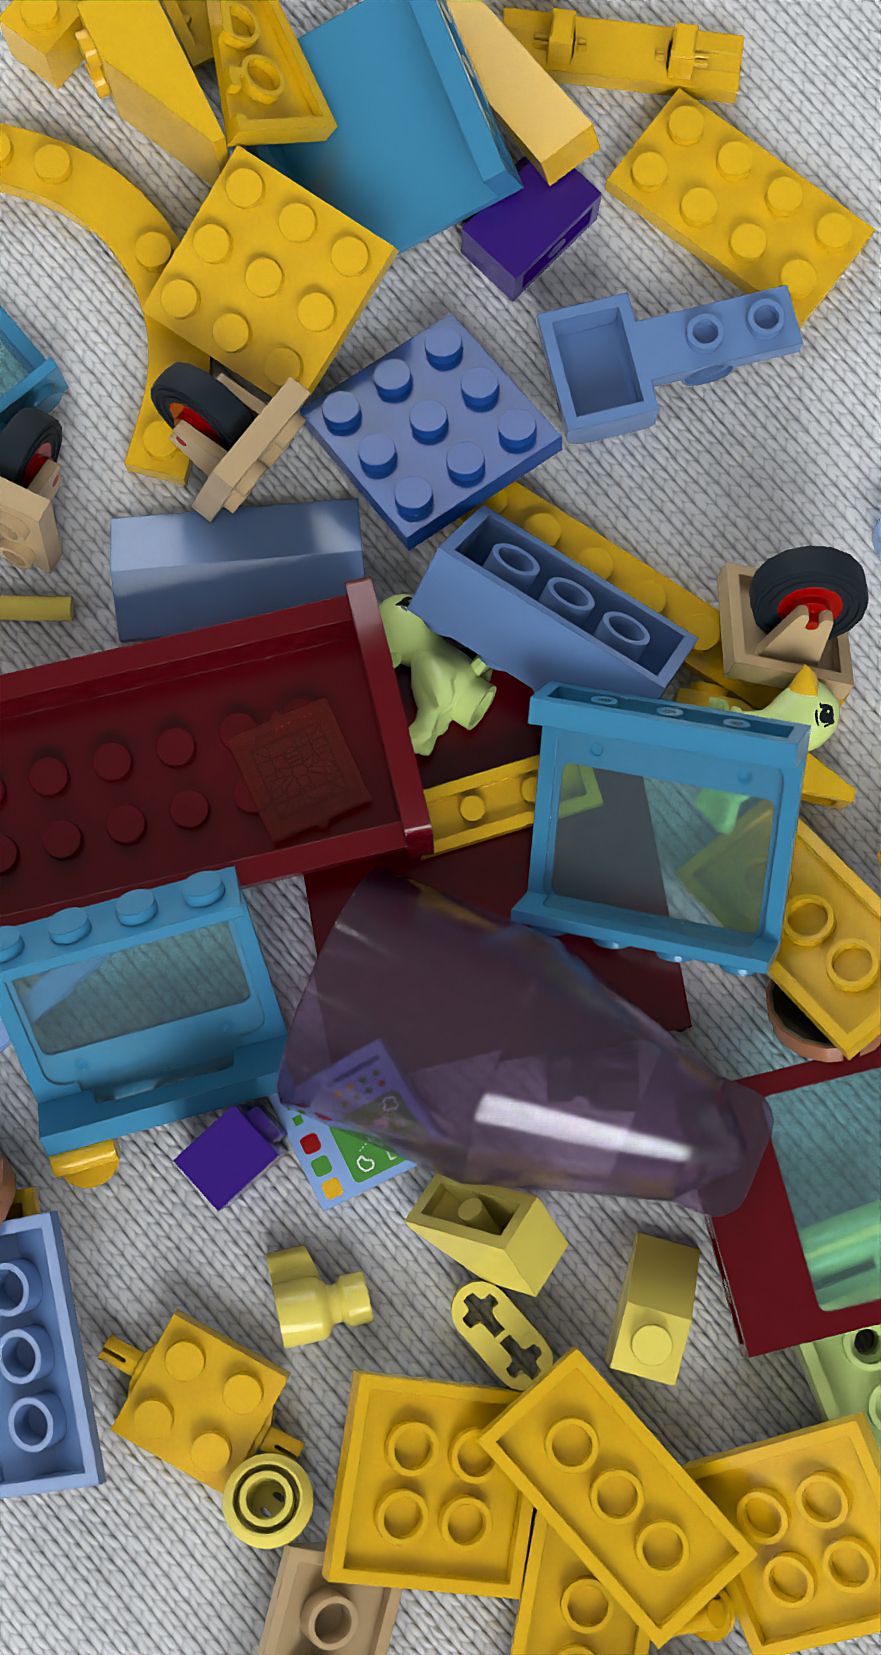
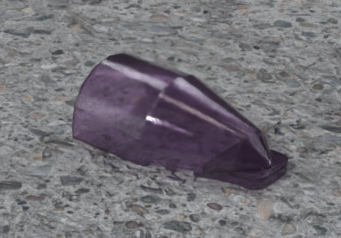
(508, 1060)

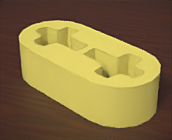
(489, 1344)

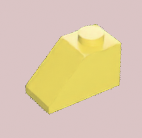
(490, 1231)
(654, 1309)

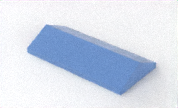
(195, 574)
(44, 1386)

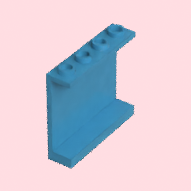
(411, 121)

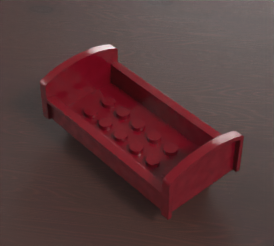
(128, 772)

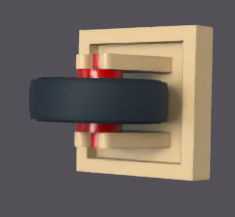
(226, 430)
(27, 487)
(792, 615)

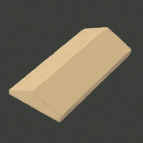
(325, 1616)

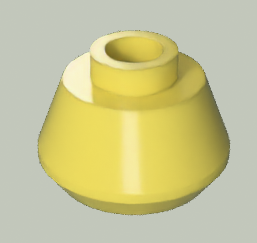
(254, 1487)

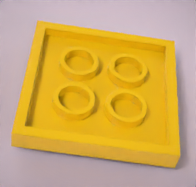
(269, 277)
(421, 1495)
(816, 1523)

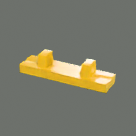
(630, 54)

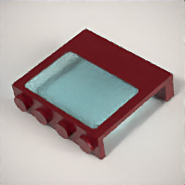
(808, 1236)

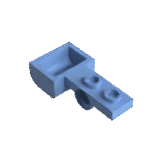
(609, 362)

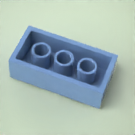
(544, 613)

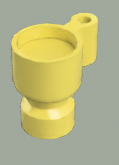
(307, 1305)

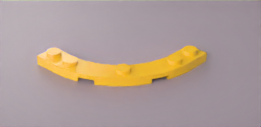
(142, 244)

